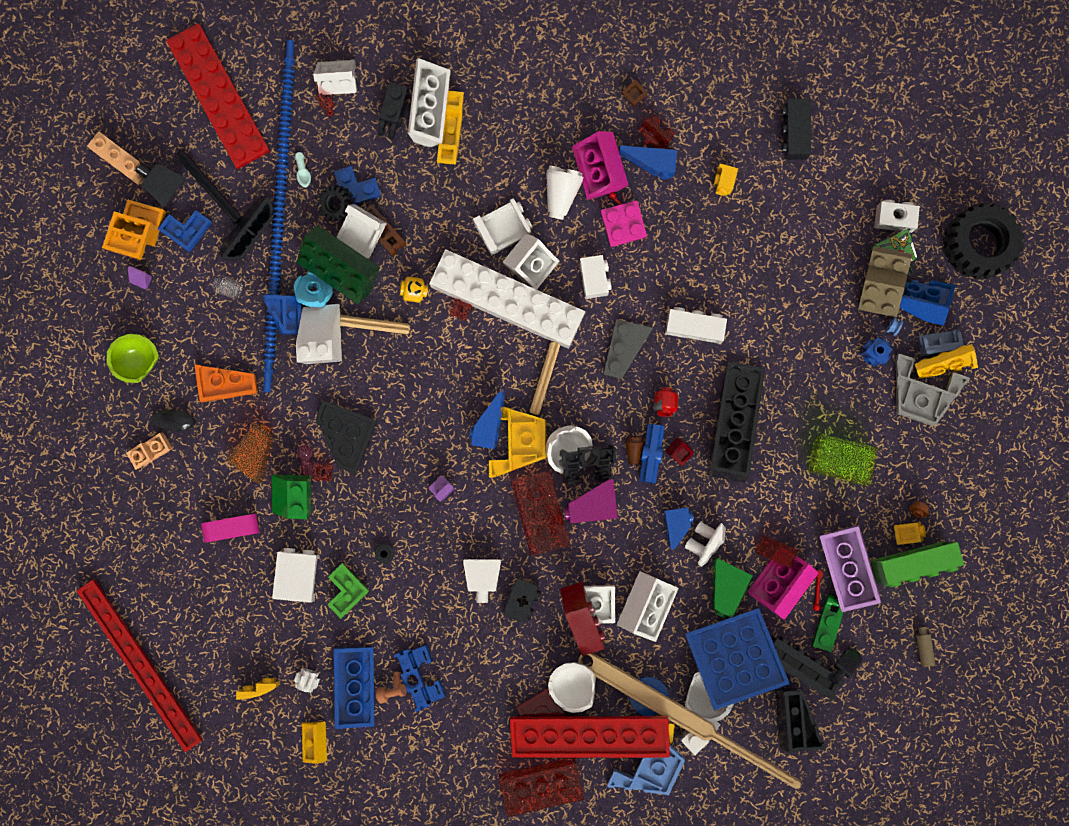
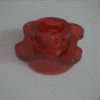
(460, 305)
(319, 468)

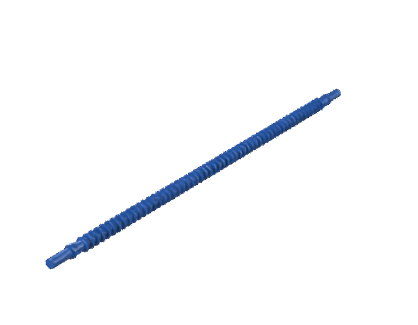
(289, 62)

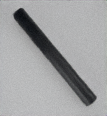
(208, 186)

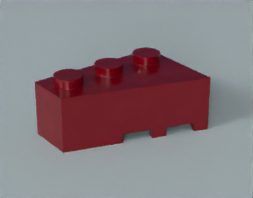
(581, 619)

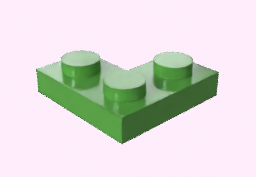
(351, 590)

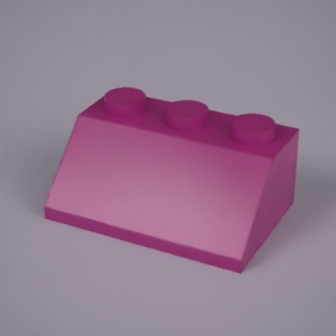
(600, 164)
(781, 586)

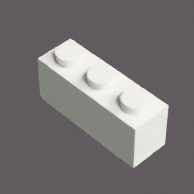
(695, 325)

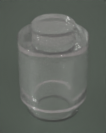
(227, 287)

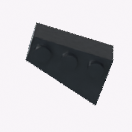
(795, 722)

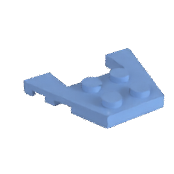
(652, 774)

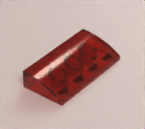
(540, 513)
(541, 786)

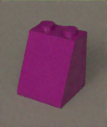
(593, 505)

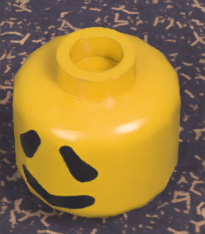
(413, 289)

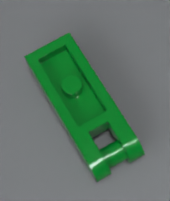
(828, 625)

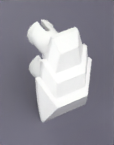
(716, 538)

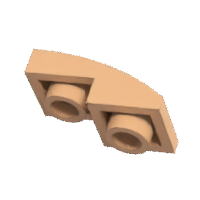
(149, 451)

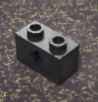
(516, 611)

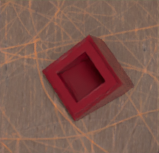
(679, 451)

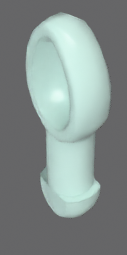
(303, 174)

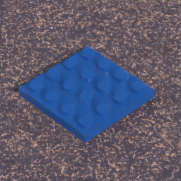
(736, 659)

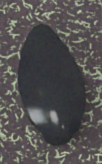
(173, 420)

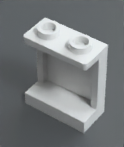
(503, 227)
(361, 230)
(295, 575)

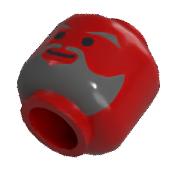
(665, 402)

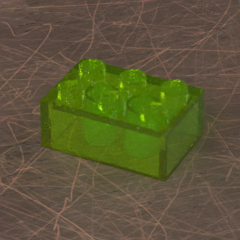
(842, 460)

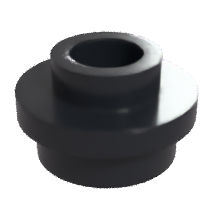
(389, 549)

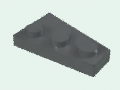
(624, 347)

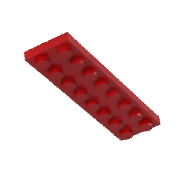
(218, 96)
(590, 737)

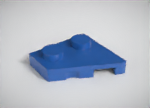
(285, 312)

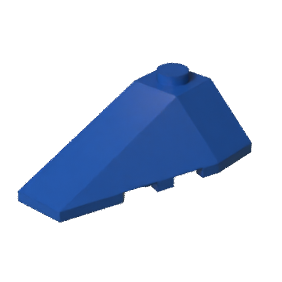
(928, 300)

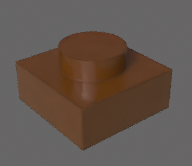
(634, 93)

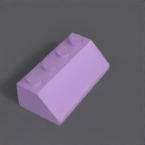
(850, 568)

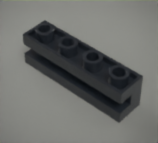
(806, 670)

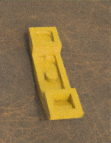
(452, 128)

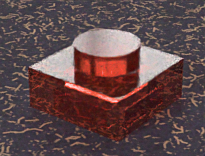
(326, 104)

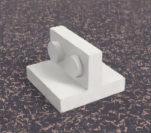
(336, 77)

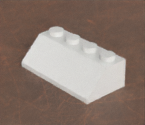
(428, 103)

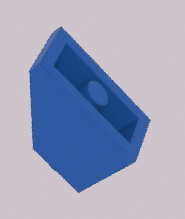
(677, 525)

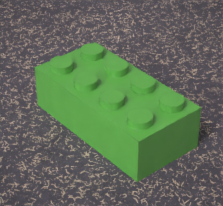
(917, 562)

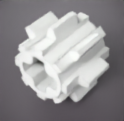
(306, 680)

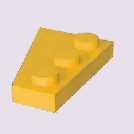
(952, 360)

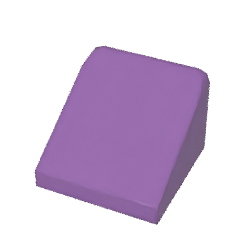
(139, 277)

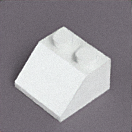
(531, 261)

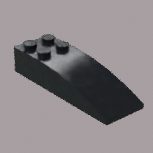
(736, 422)

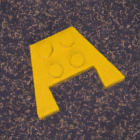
(525, 442)

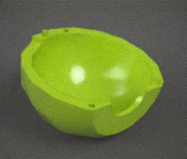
(131, 358)

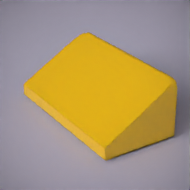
(314, 742)

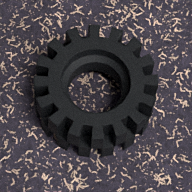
(326, 202)

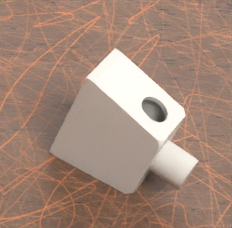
(482, 576)

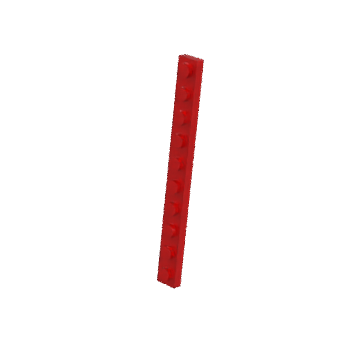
(139, 665)

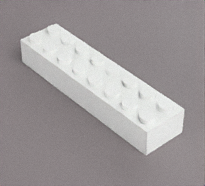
(507, 299)

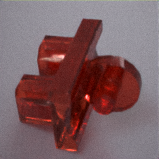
(655, 134)

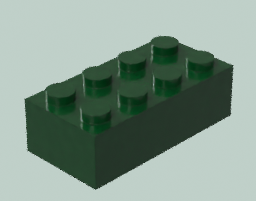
(337, 264)

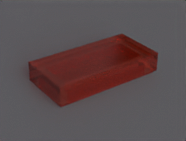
(776, 551)

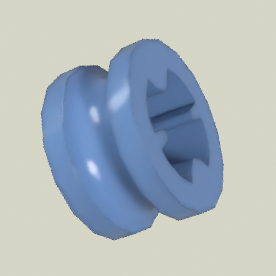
(894, 326)

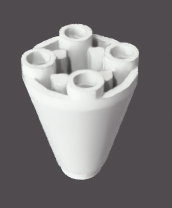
(561, 190)

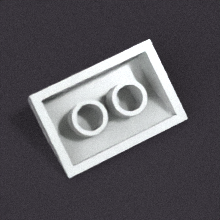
(647, 606)

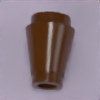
(634, 449)

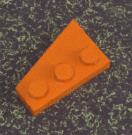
(223, 384)

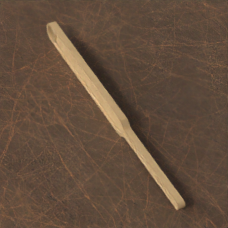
(678, 714)

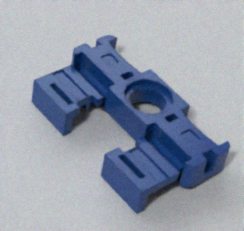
(408, 662)

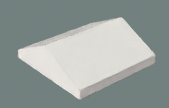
(603, 601)

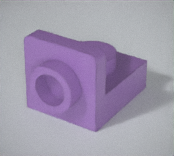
(441, 488)

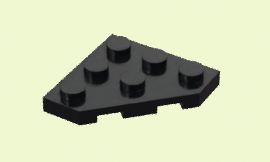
(345, 434)

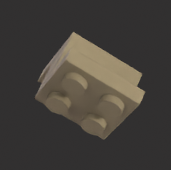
(885, 281)

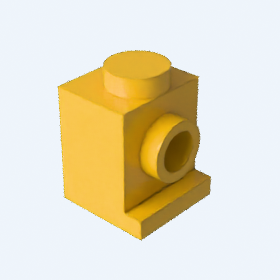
(725, 180)

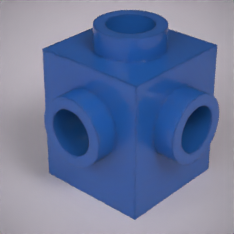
(870, 352)

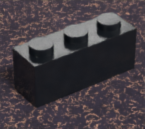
(796, 129)

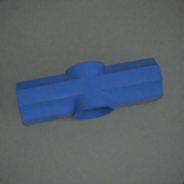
(651, 453)

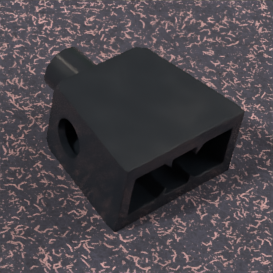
(158, 181)

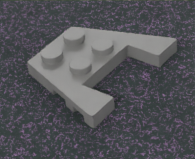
(921, 400)

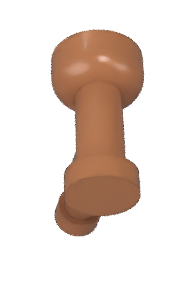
(383, 694)

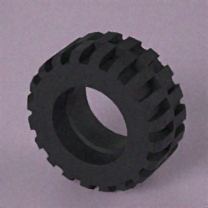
(1000, 224)

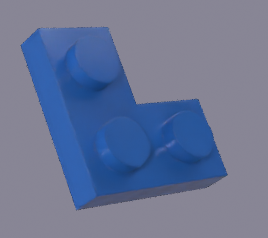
(362, 191)
(187, 234)

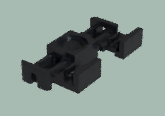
(599, 458)

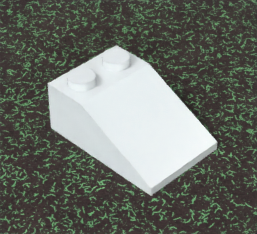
(319, 335)

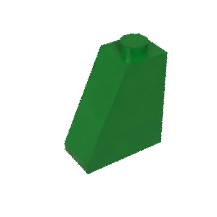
(727, 587)

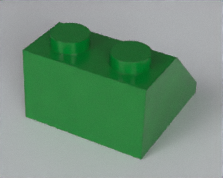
(291, 496)

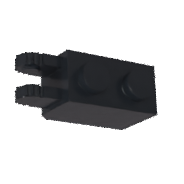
(393, 109)

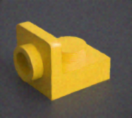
(909, 533)

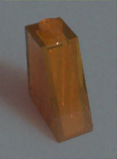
(253, 452)

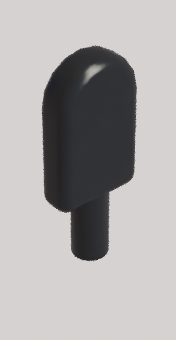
(846, 664)

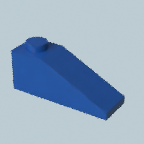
(653, 160)
(487, 427)

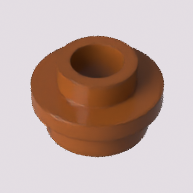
(919, 509)

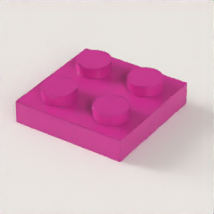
(623, 223)

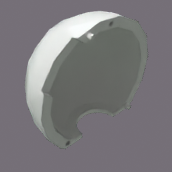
(568, 439)
(573, 687)
(699, 702)

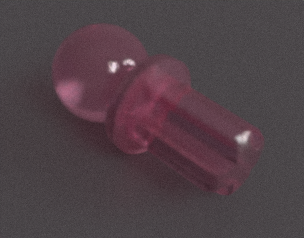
(304, 453)

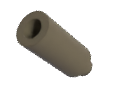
(925, 648)

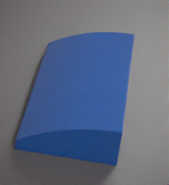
(353, 687)

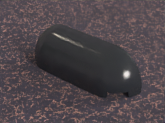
(248, 230)

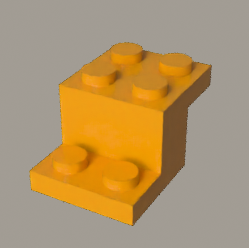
(133, 229)

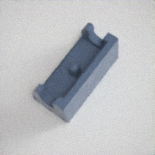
(939, 342)

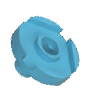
(312, 298)

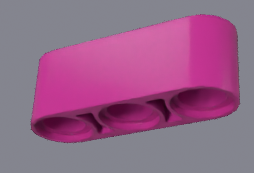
(230, 528)

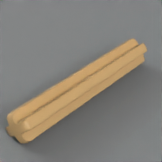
(373, 324)
(544, 378)

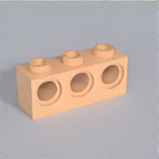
(115, 156)

